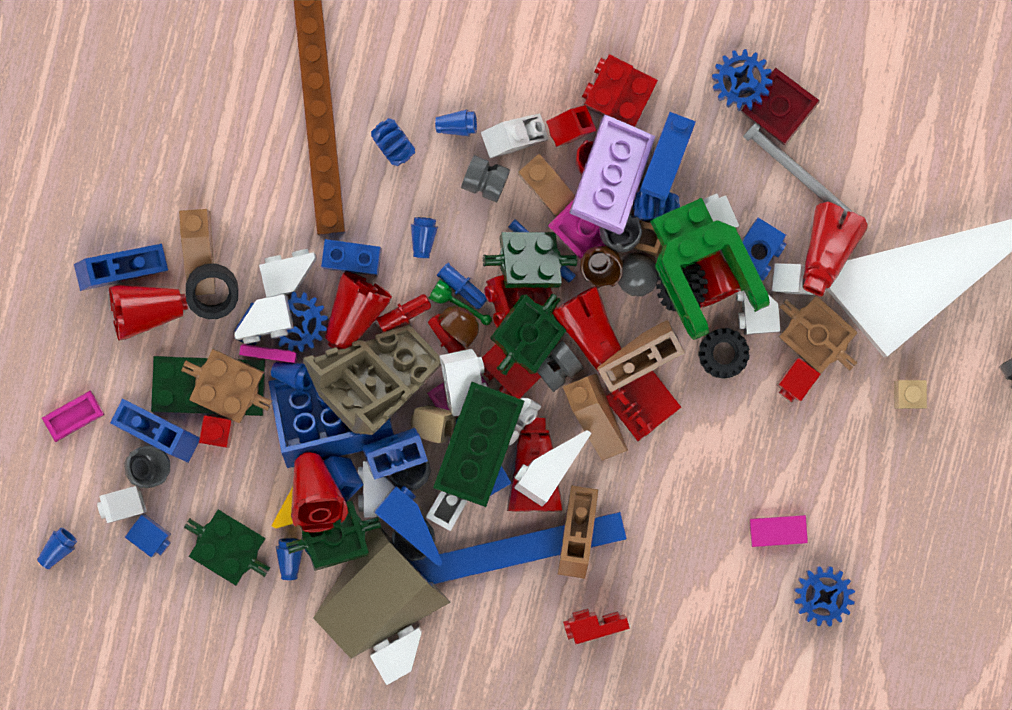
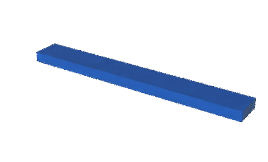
(514, 551)

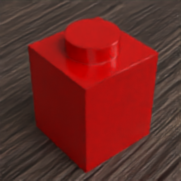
(570, 125)
(797, 380)
(216, 431)

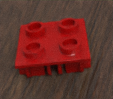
(643, 404)

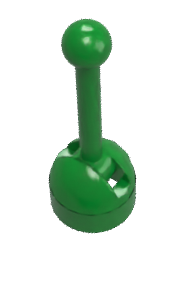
(442, 293)

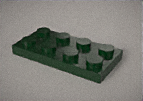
(174, 388)
(478, 444)

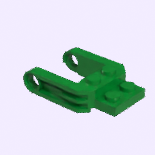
(689, 237)

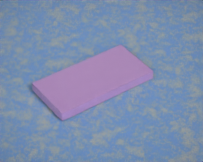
(612, 174)

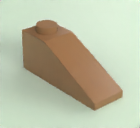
(546, 185)
(197, 245)
(641, 356)
(596, 416)
(578, 532)

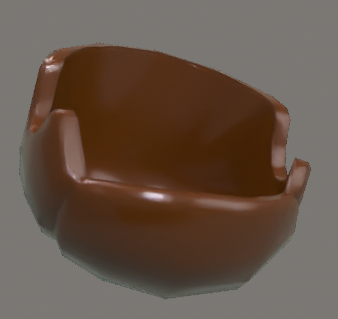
(601, 266)
(460, 324)

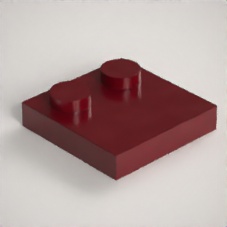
(783, 109)

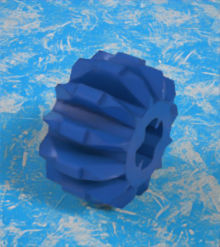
(393, 142)
(649, 207)

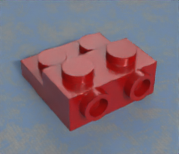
(619, 90)
(506, 298)
(585, 625)

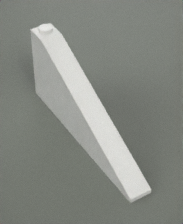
(907, 286)

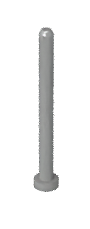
(793, 167)

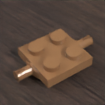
(818, 334)
(226, 386)

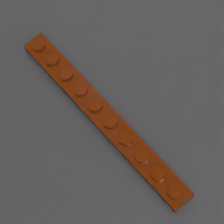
(319, 117)

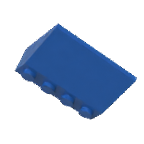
(311, 425)

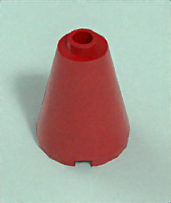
(144, 308)
(354, 309)
(315, 495)

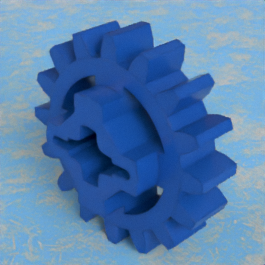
(731, 74)
(309, 315)
(812, 603)

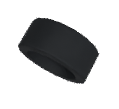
(211, 271)

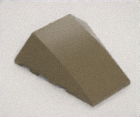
(373, 376)
(376, 597)

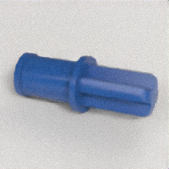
(462, 286)

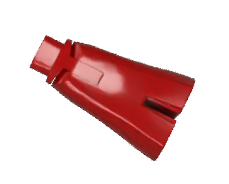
(830, 245)
(720, 279)
(589, 326)
(532, 444)

